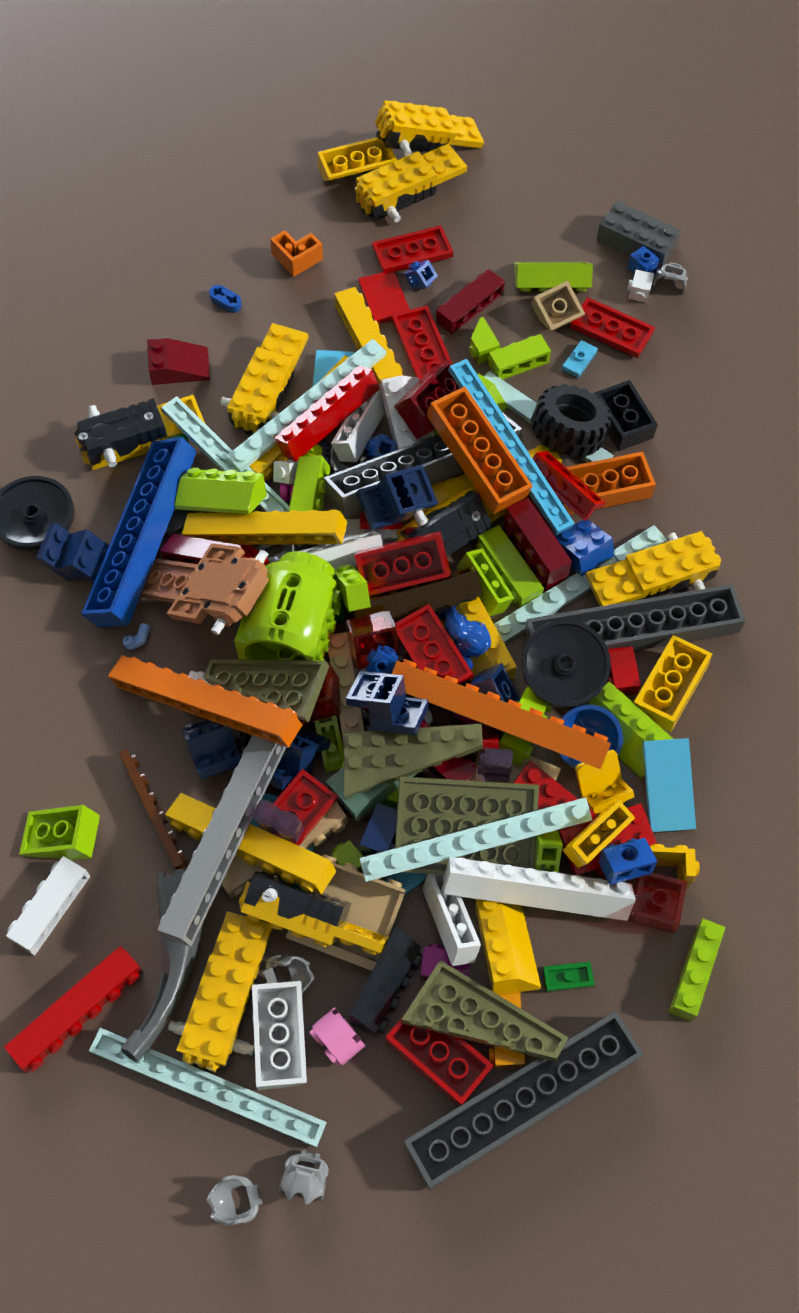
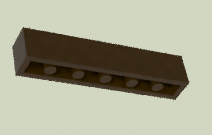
(446, 592)

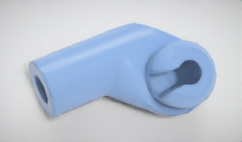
(138, 640)

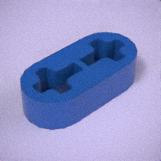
(225, 298)

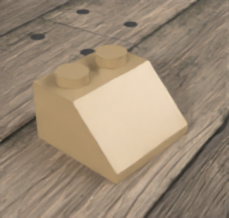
(557, 306)

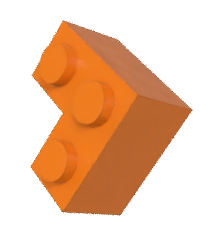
(296, 255)

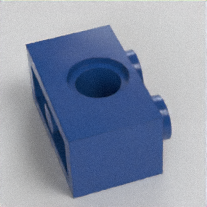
(639, 863)

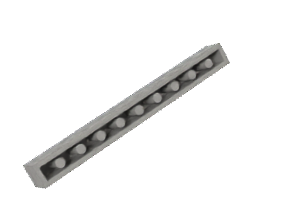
(220, 841)

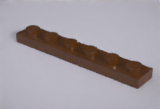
(149, 801)

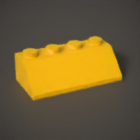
(354, 158)
(497, 651)
(673, 682)
(506, 947)

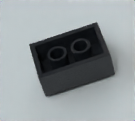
(630, 416)

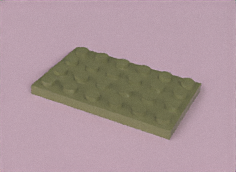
(446, 806)

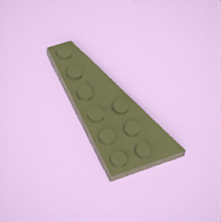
(281, 682)
(383, 756)

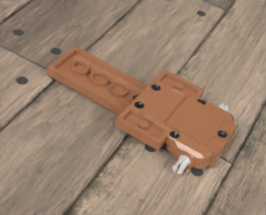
(217, 586)

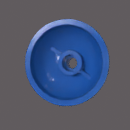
(594, 720)

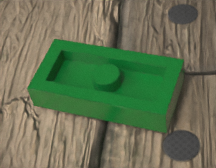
(568, 976)

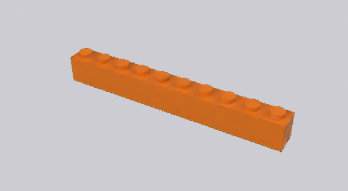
(206, 700)
(503, 716)

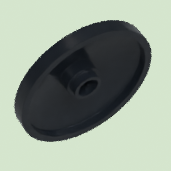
(29, 509)
(565, 663)

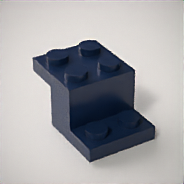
(396, 497)
(72, 553)
(387, 702)
(211, 747)
(298, 756)

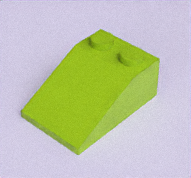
(60, 833)

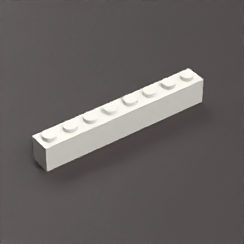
(538, 888)

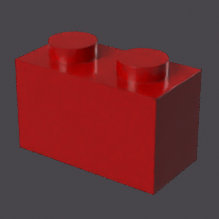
(624, 670)

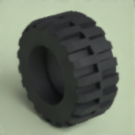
(570, 420)

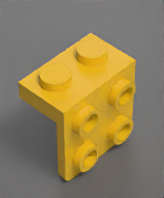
(603, 785)
(678, 857)

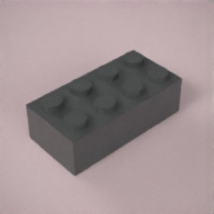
(631, 229)

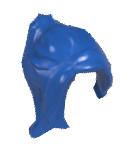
(469, 636)

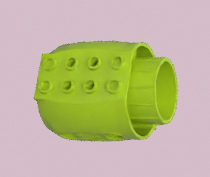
(292, 611)

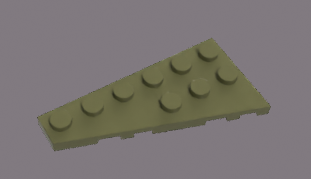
(470, 1011)

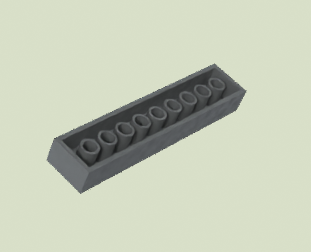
(430, 453)
(656, 619)
(521, 1101)

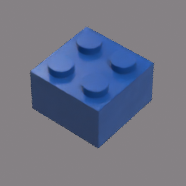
(586, 546)

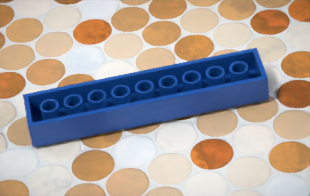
(138, 534)

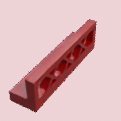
(568, 486)

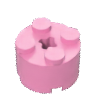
(337, 1036)

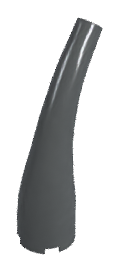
(176, 970)

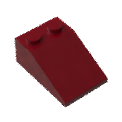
(176, 361)

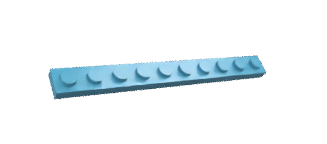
(541, 492)

